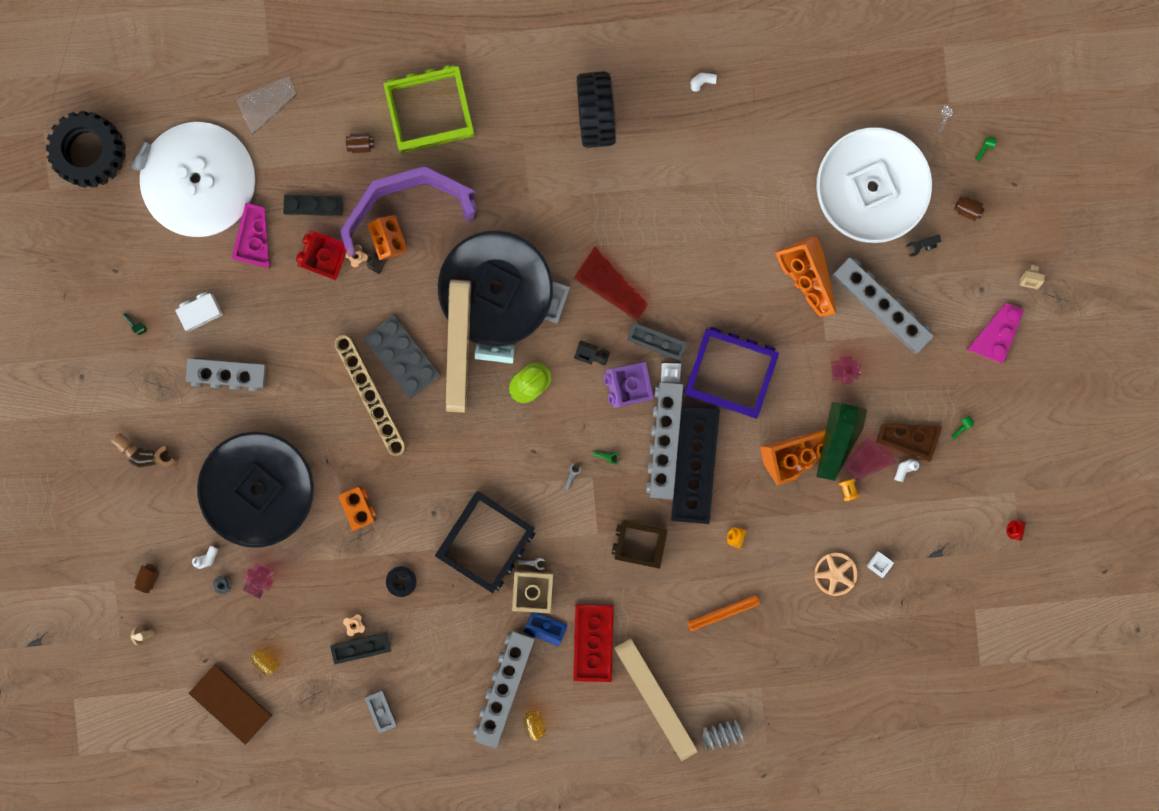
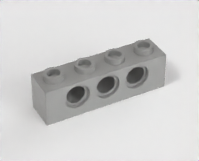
(196, 367)

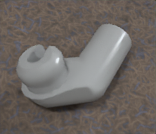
(141, 157)

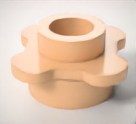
(361, 256)
(354, 620)

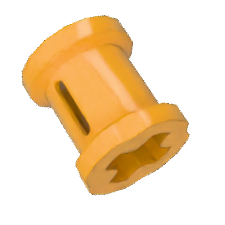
(849, 496)

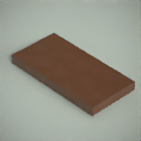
(230, 704)

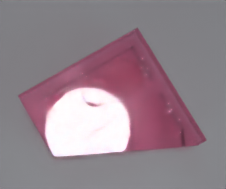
(868, 460)

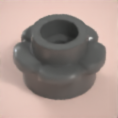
(217, 584)

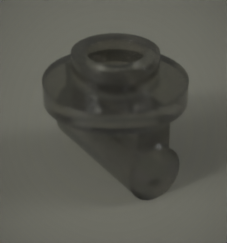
(375, 264)

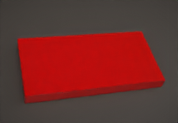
(593, 643)

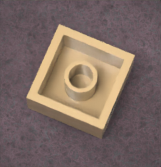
(532, 591)

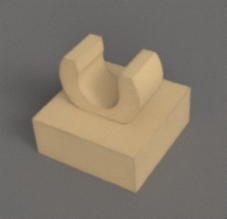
(1032, 278)

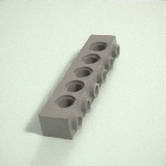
(871, 303)
(665, 490)
(492, 736)

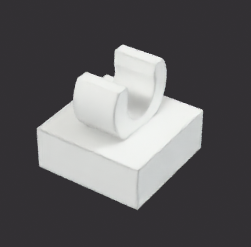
(670, 372)

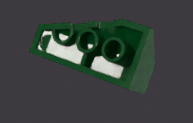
(841, 434)

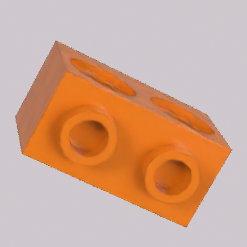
(387, 237)
(352, 510)

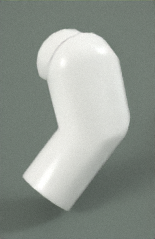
(702, 78)
(905, 467)
(205, 560)

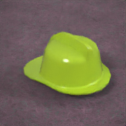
(530, 383)

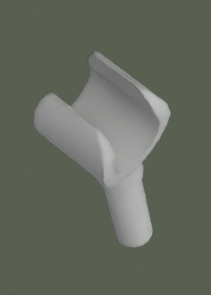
(571, 476)

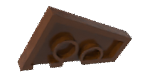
(910, 439)

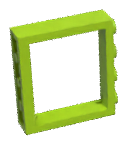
(430, 76)

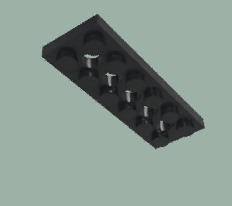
(705, 456)

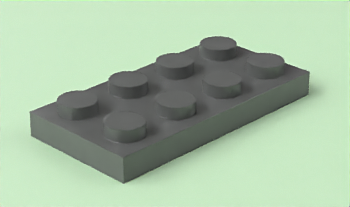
(402, 356)

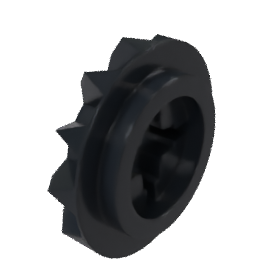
(399, 590)

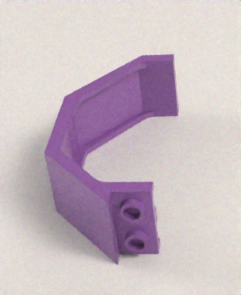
(400, 182)

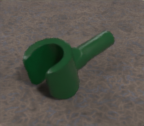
(136, 328)

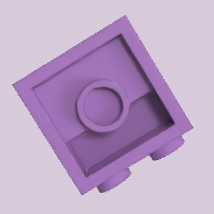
(628, 385)

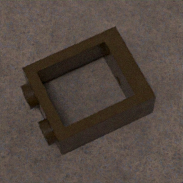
(659, 548)

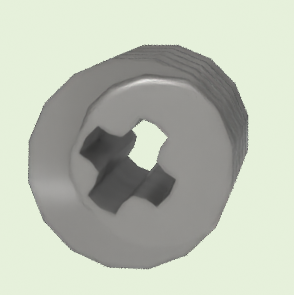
(722, 735)

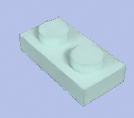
(495, 353)

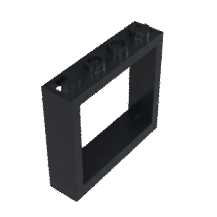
(508, 566)

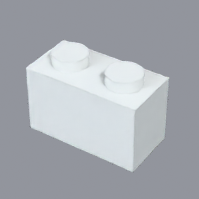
(199, 311)

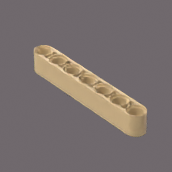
(458, 346)
(362, 389)
(656, 699)

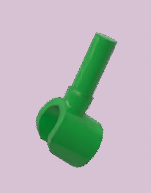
(988, 143)
(967, 423)
(606, 456)

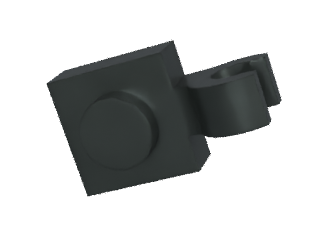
(928, 244)
(588, 353)

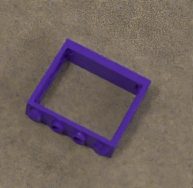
(733, 339)

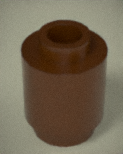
(359, 143)
(969, 208)
(146, 578)

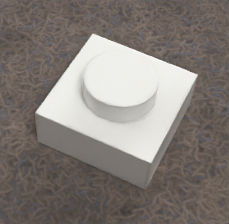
(880, 564)

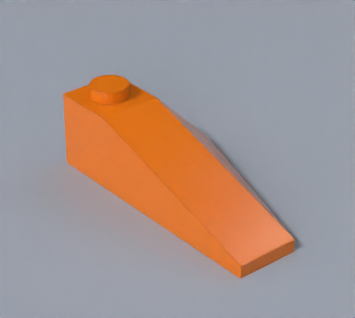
(808, 269)
(792, 456)

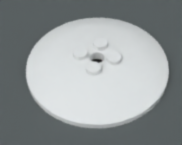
(897, 170)
(224, 184)

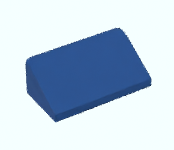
(545, 628)

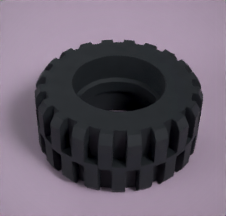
(596, 109)
(66, 133)

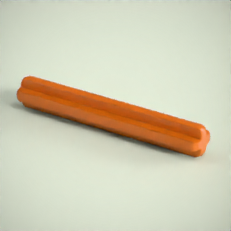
(723, 613)

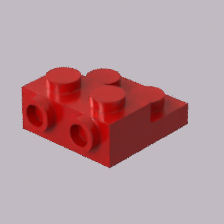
(321, 254)

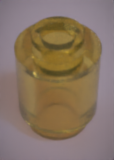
(265, 662)
(534, 725)

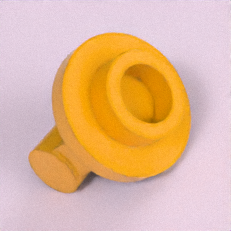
(736, 537)

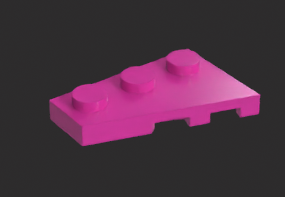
(252, 237)
(998, 334)

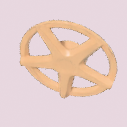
(835, 574)

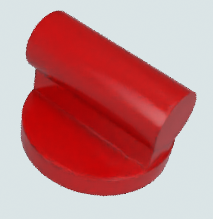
(1015, 530)

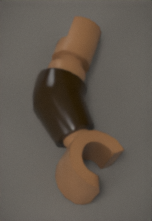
(140, 457)

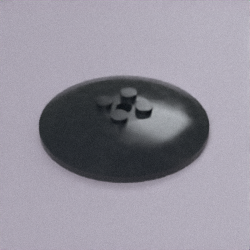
(524, 280)
(228, 497)

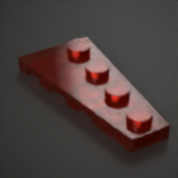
(610, 285)

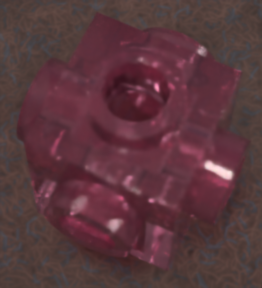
(839, 373)
(258, 580)

